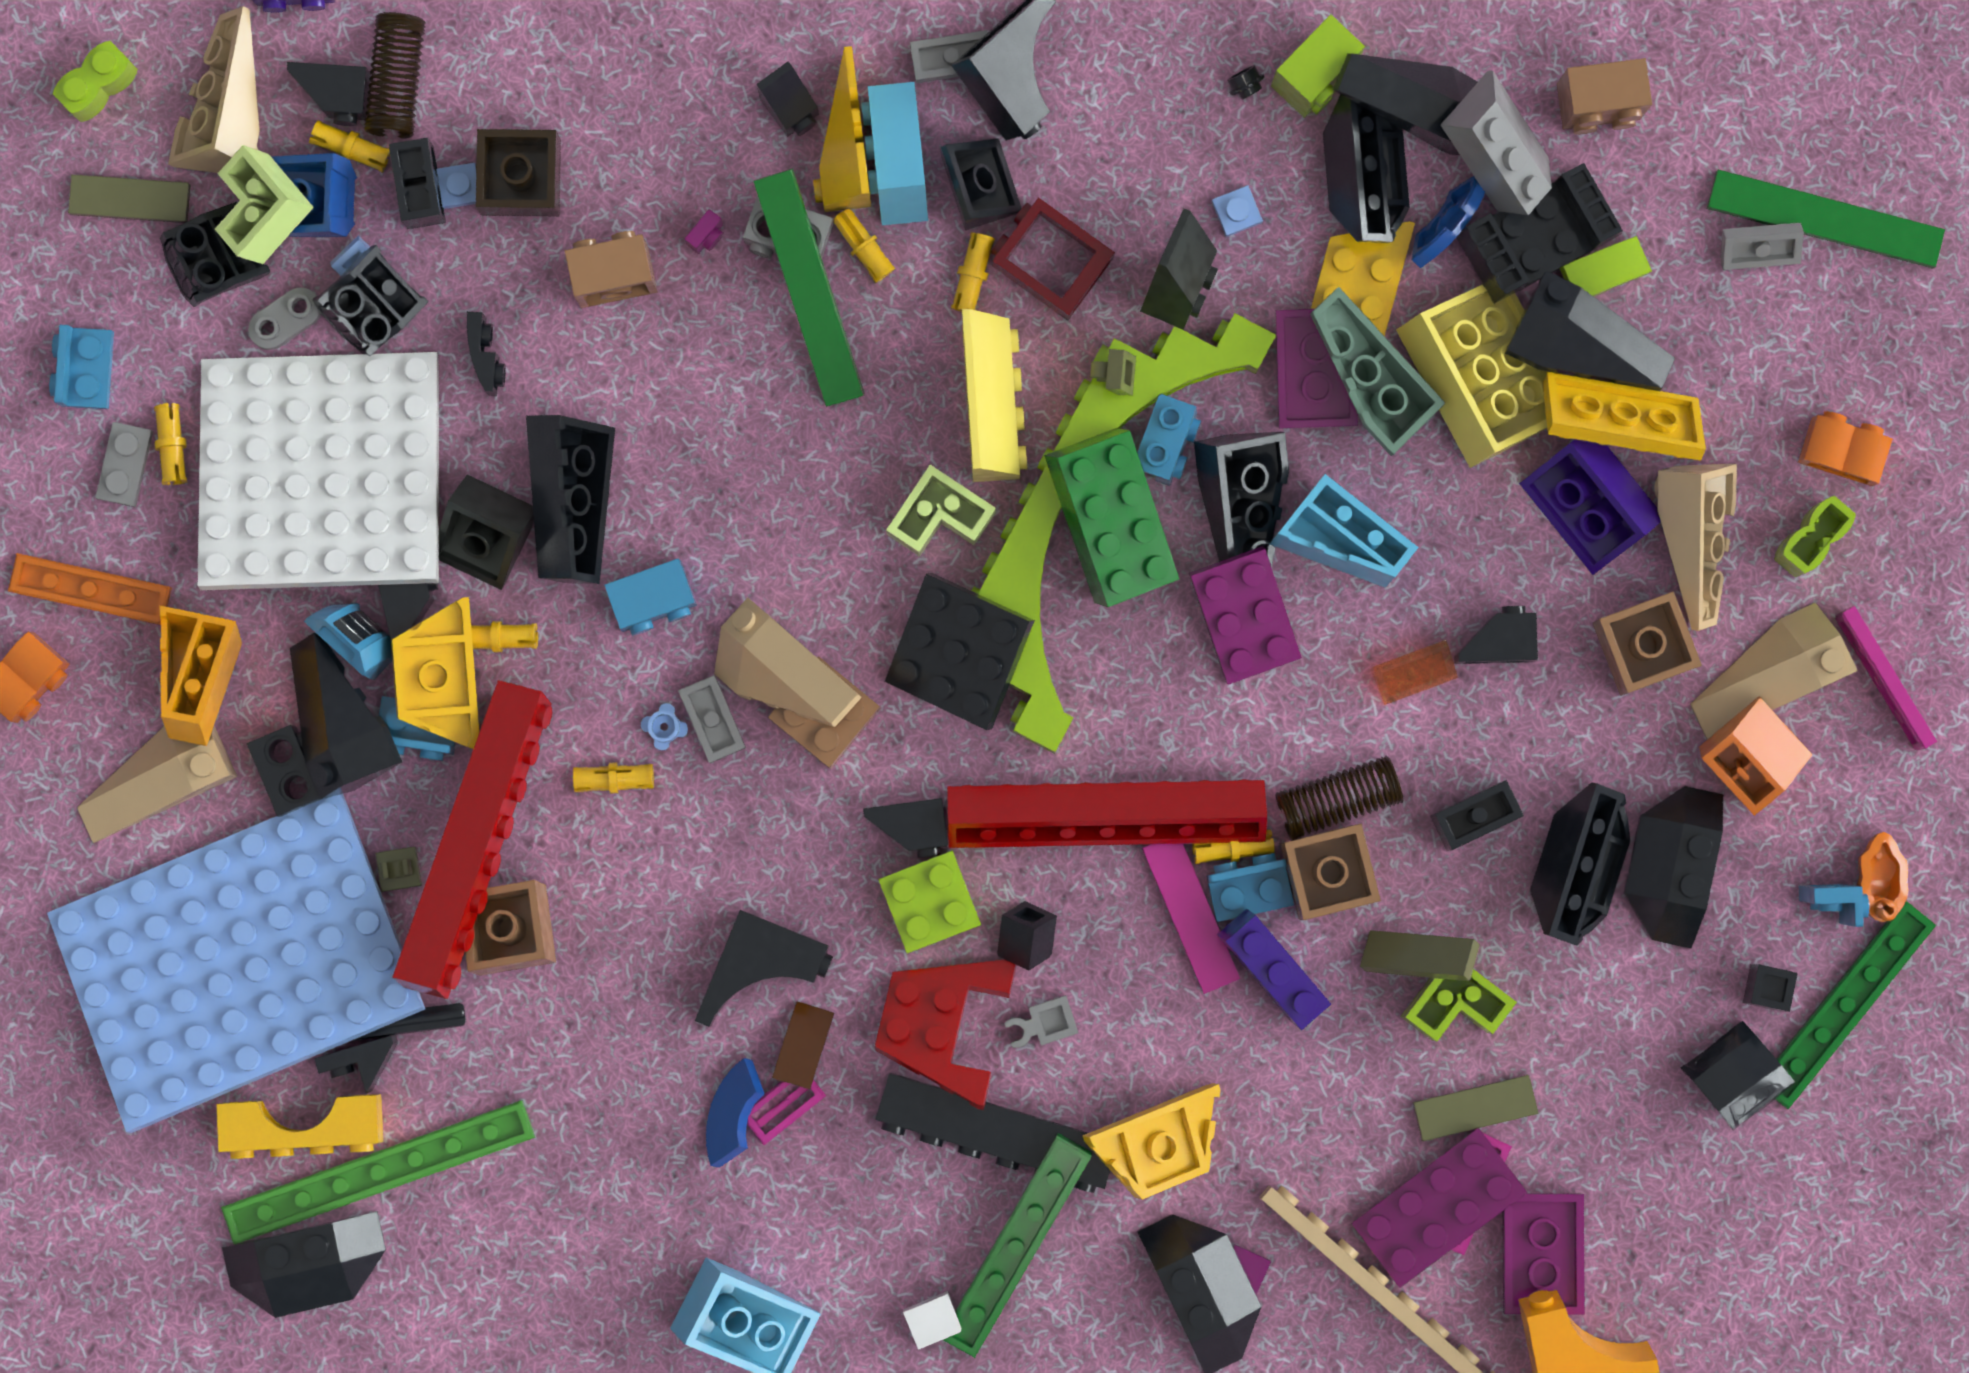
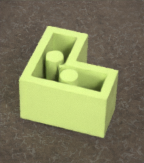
(267, 205)
(936, 502)

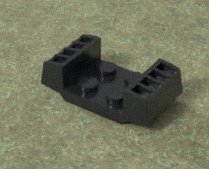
(1517, 249)

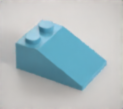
(743, 1320)

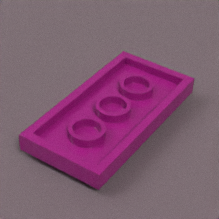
(1439, 1208)

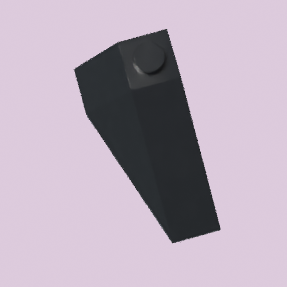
(1406, 93)
(1581, 335)
(1242, 489)
(338, 732)

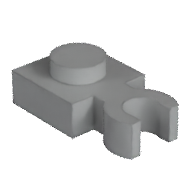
(1049, 1021)

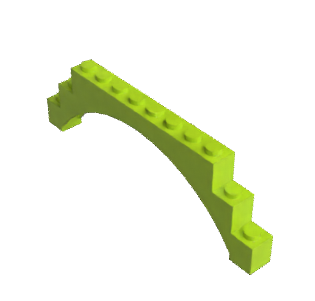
(1018, 568)

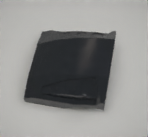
(201, 250)
(368, 302)
(1738, 1075)

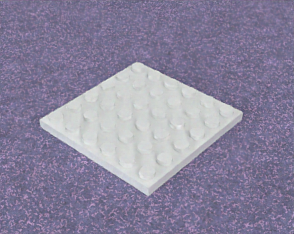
(319, 471)

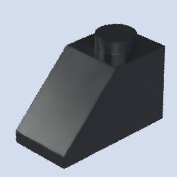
(335, 88)
(788, 100)
(406, 604)
(1503, 639)
(913, 825)

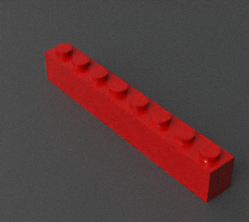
(1106, 813)
(473, 840)

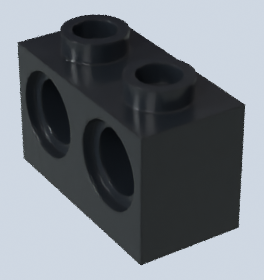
(417, 183)
(278, 775)

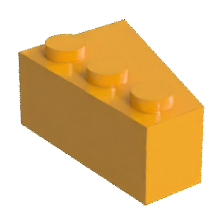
(195, 672)

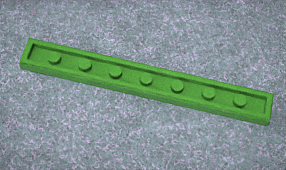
(378, 1172)

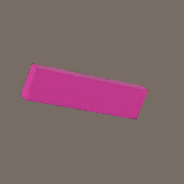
(1885, 678)
(1191, 915)

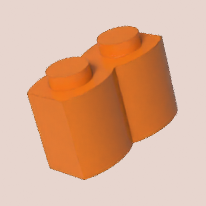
(1845, 449)
(27, 674)

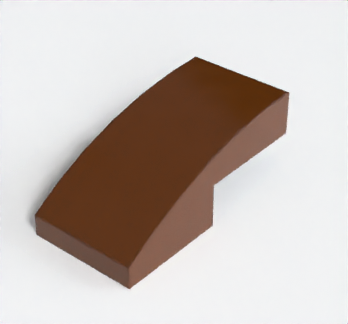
(803, 1045)

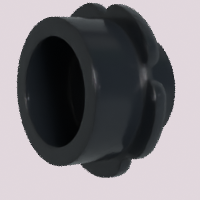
(1246, 82)

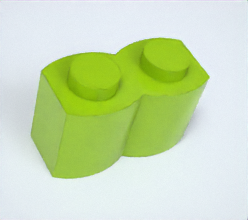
(88, 88)
(1810, 544)

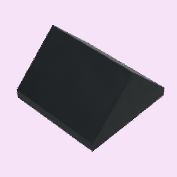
(980, 181)

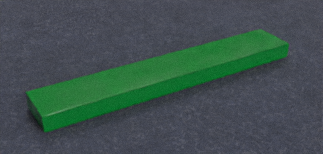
(1826, 218)
(809, 287)
(1851, 998)
(1018, 1242)

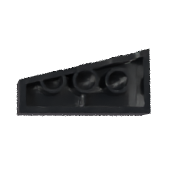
(569, 495)

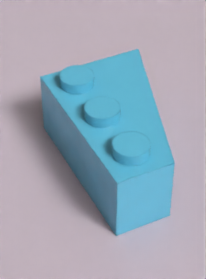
(896, 152)
(1345, 535)

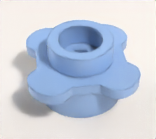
(653, 725)

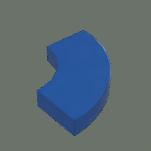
(1448, 223)
(730, 1113)

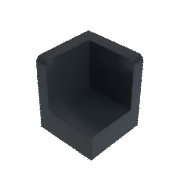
(1026, 935)
(1770, 987)

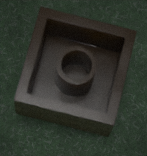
(518, 172)

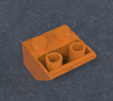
(1755, 755)

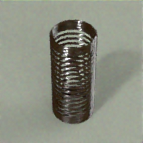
(405, 124)
(1381, 765)

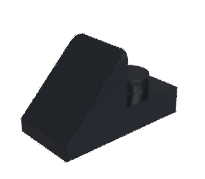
(369, 1056)

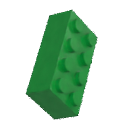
(1112, 517)

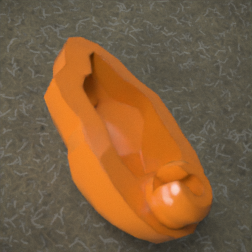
(1883, 877)

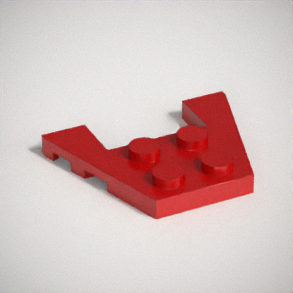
(925, 1018)

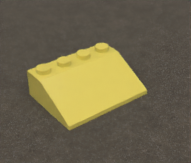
(1462, 357)
(991, 396)

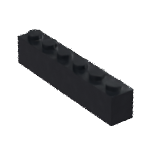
(996, 1130)

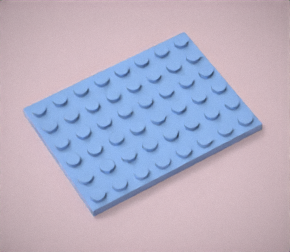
(233, 961)

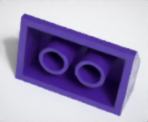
(1592, 502)

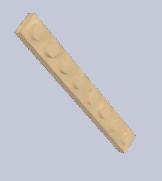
(1370, 1280)

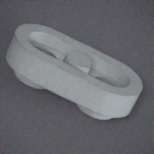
(285, 320)

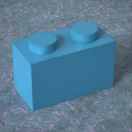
(651, 596)

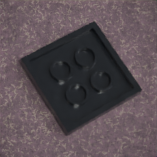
(959, 651)

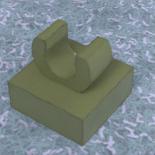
(1117, 372)
(398, 869)

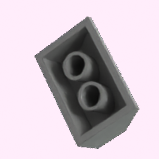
(1499, 147)

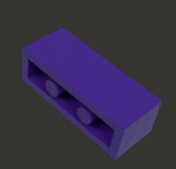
(1274, 969)

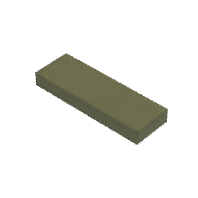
(129, 198)
(1420, 955)
(1475, 1107)

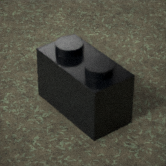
(1476, 815)

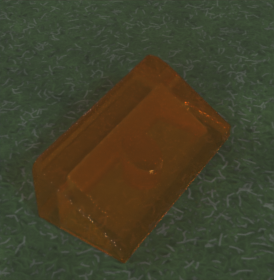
(1414, 672)

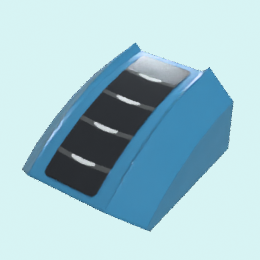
(353, 637)

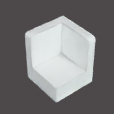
(932, 1320)

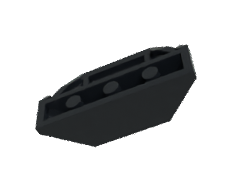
(1365, 172)
(1581, 863)
(1675, 864)
(307, 1265)
(1204, 1288)

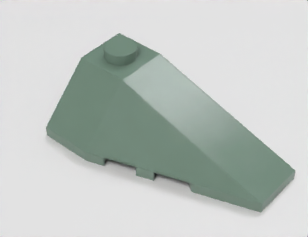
(1378, 379)

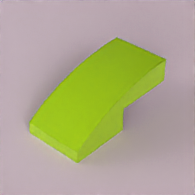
(1608, 267)

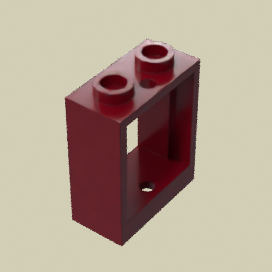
(1084, 282)

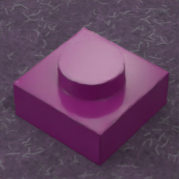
(705, 232)

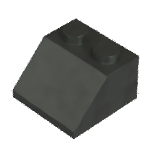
(1182, 274)
(484, 531)

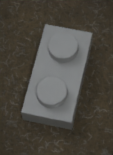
(935, 56)
(1761, 246)
(124, 464)
(712, 719)

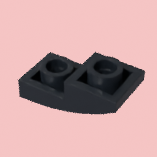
(486, 364)

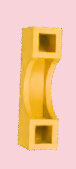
(250, 1127)

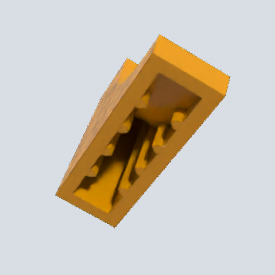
(1563, 1347)

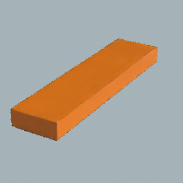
(88, 589)

